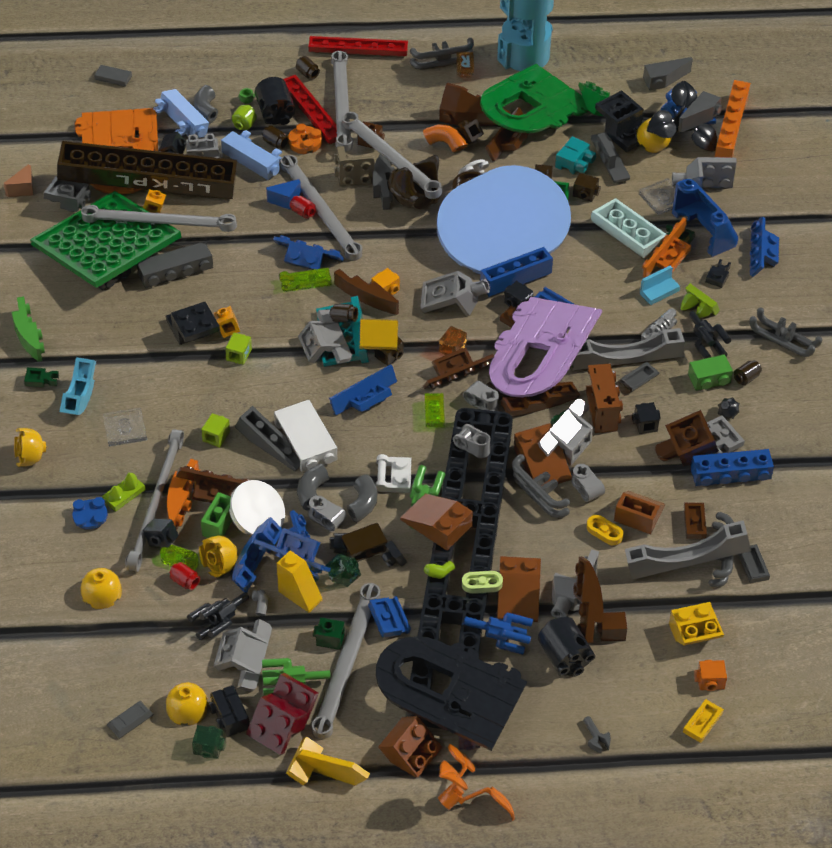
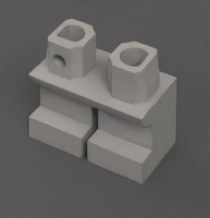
(208, 146)

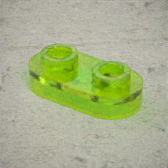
(178, 555)

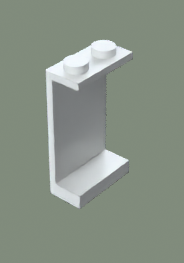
(306, 434)

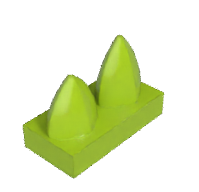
(694, 297)
(124, 492)

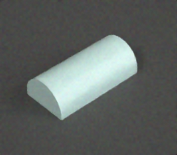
(628, 227)

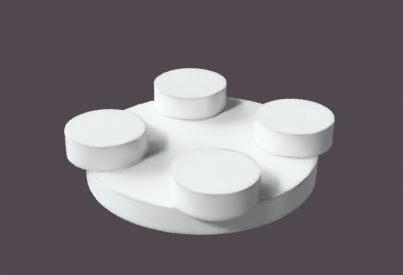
(477, 166)

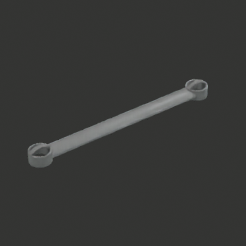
(341, 98)
(391, 154)
(322, 208)
(161, 218)
(134, 558)
(345, 663)

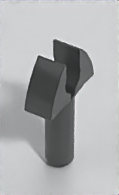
(593, 743)

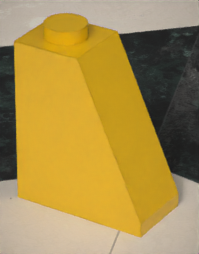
(297, 582)

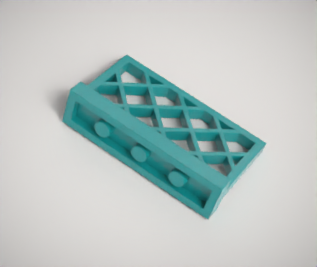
(360, 354)

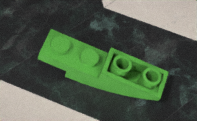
(27, 330)

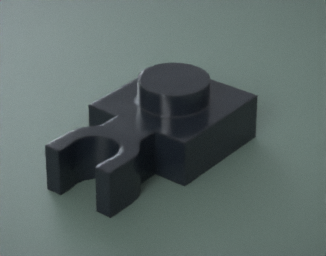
(718, 275)

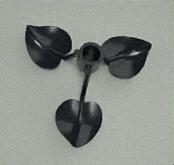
(664, 126)

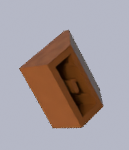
(638, 511)
(410, 745)

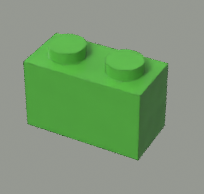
(710, 372)
(217, 518)

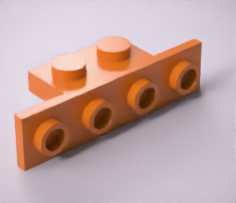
(670, 252)

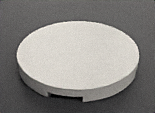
(253, 504)

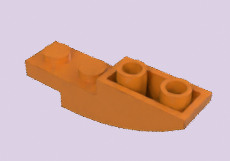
(179, 496)

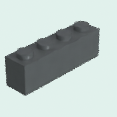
(175, 264)

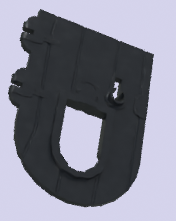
(476, 688)

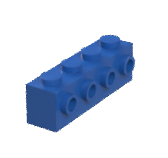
(520, 269)
(732, 467)

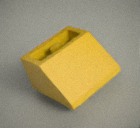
(695, 624)

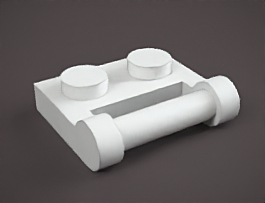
(399, 474)

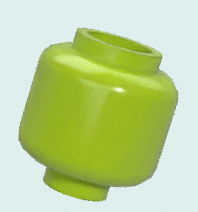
(244, 117)

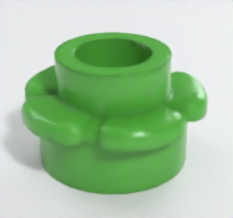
(246, 95)

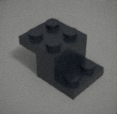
(622, 119)
(192, 323)

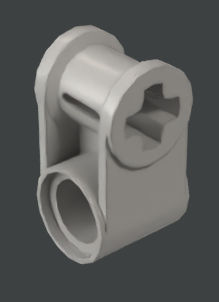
(482, 396)
(474, 441)
(587, 483)
(326, 513)

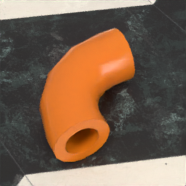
(445, 134)

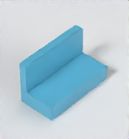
(659, 286)

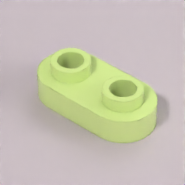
(482, 582)

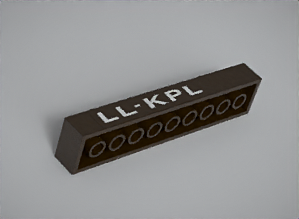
(146, 169)

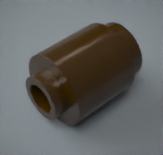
(307, 67)
(274, 137)
(343, 313)
(747, 372)

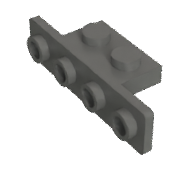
(610, 157)

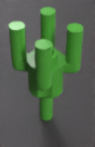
(419, 490)
(271, 677)

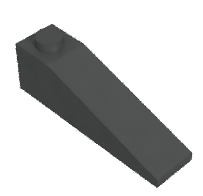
(267, 437)

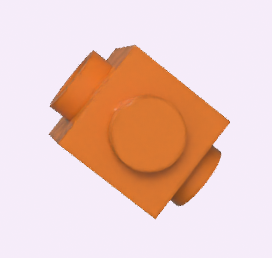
(711, 675)

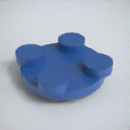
(89, 513)

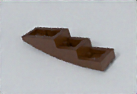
(369, 294)
(555, 396)

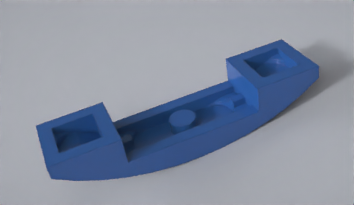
(251, 555)

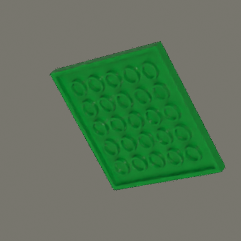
(104, 247)

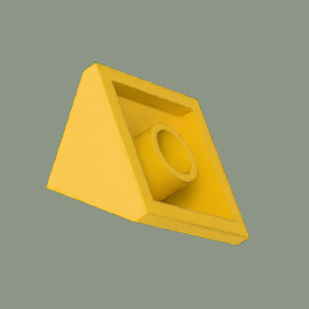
(378, 334)

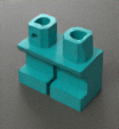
(574, 156)

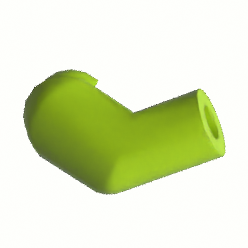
(438, 571)

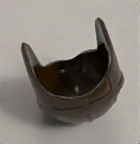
(407, 191)

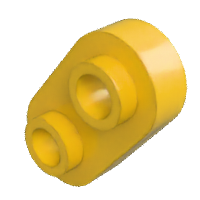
(606, 530)

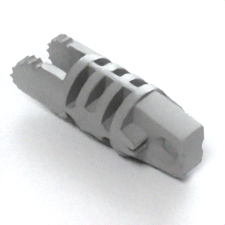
(664, 322)

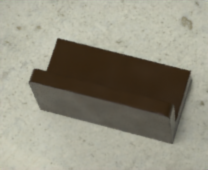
(365, 542)

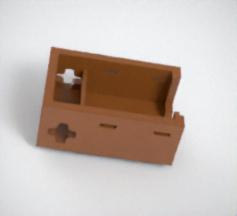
(604, 398)

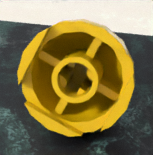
(651, 142)
(28, 447)
(218, 555)
(100, 588)
(186, 704)

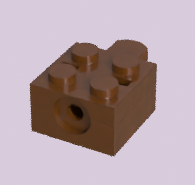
(688, 438)

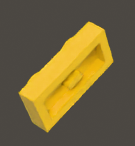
(703, 721)

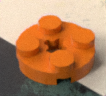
(312, 136)

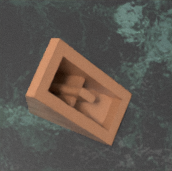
(20, 184)

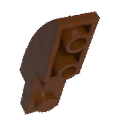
(589, 592)

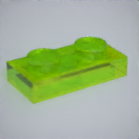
(434, 410)

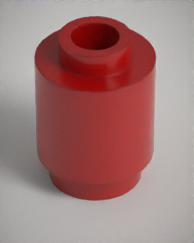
(302, 206)
(184, 576)

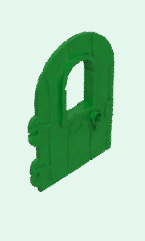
(548, 95)

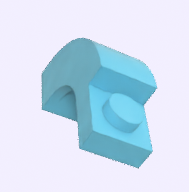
(80, 389)

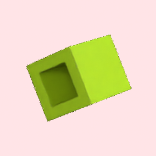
(238, 348)
(215, 430)

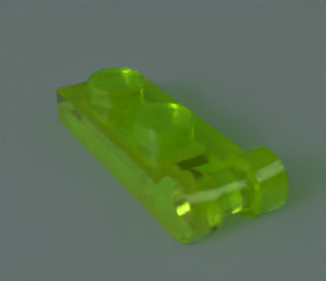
(305, 279)

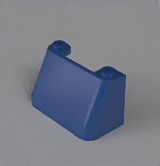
(694, 203)

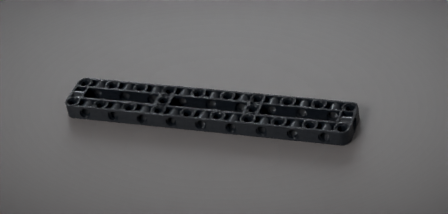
(485, 519)

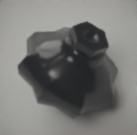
(728, 408)

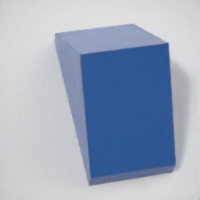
(283, 193)

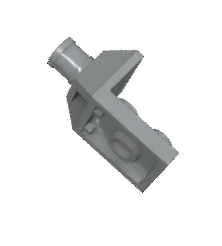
(709, 172)
(452, 289)
(562, 590)

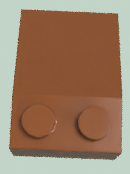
(536, 460)
(439, 519)
(520, 587)

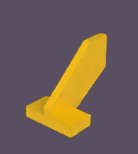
(309, 759)

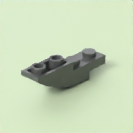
(381, 175)

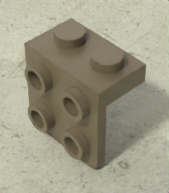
(353, 170)

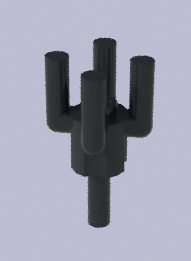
(708, 336)
(218, 614)

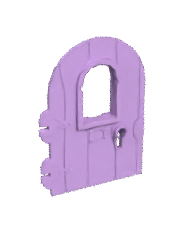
(541, 326)

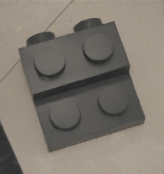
(69, 194)

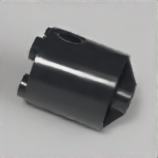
(274, 101)
(565, 646)

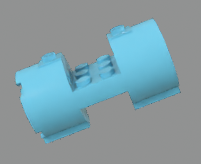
(525, 34)

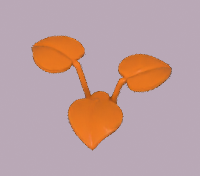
(454, 792)

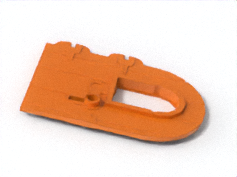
(118, 130)

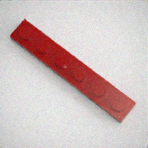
(358, 46)
(312, 108)

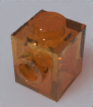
(452, 340)

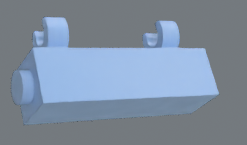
(182, 113)
(250, 155)

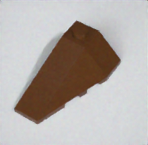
(461, 105)

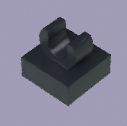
(393, 555)

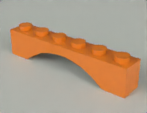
(732, 119)

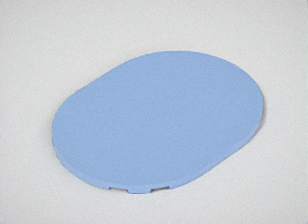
(502, 217)

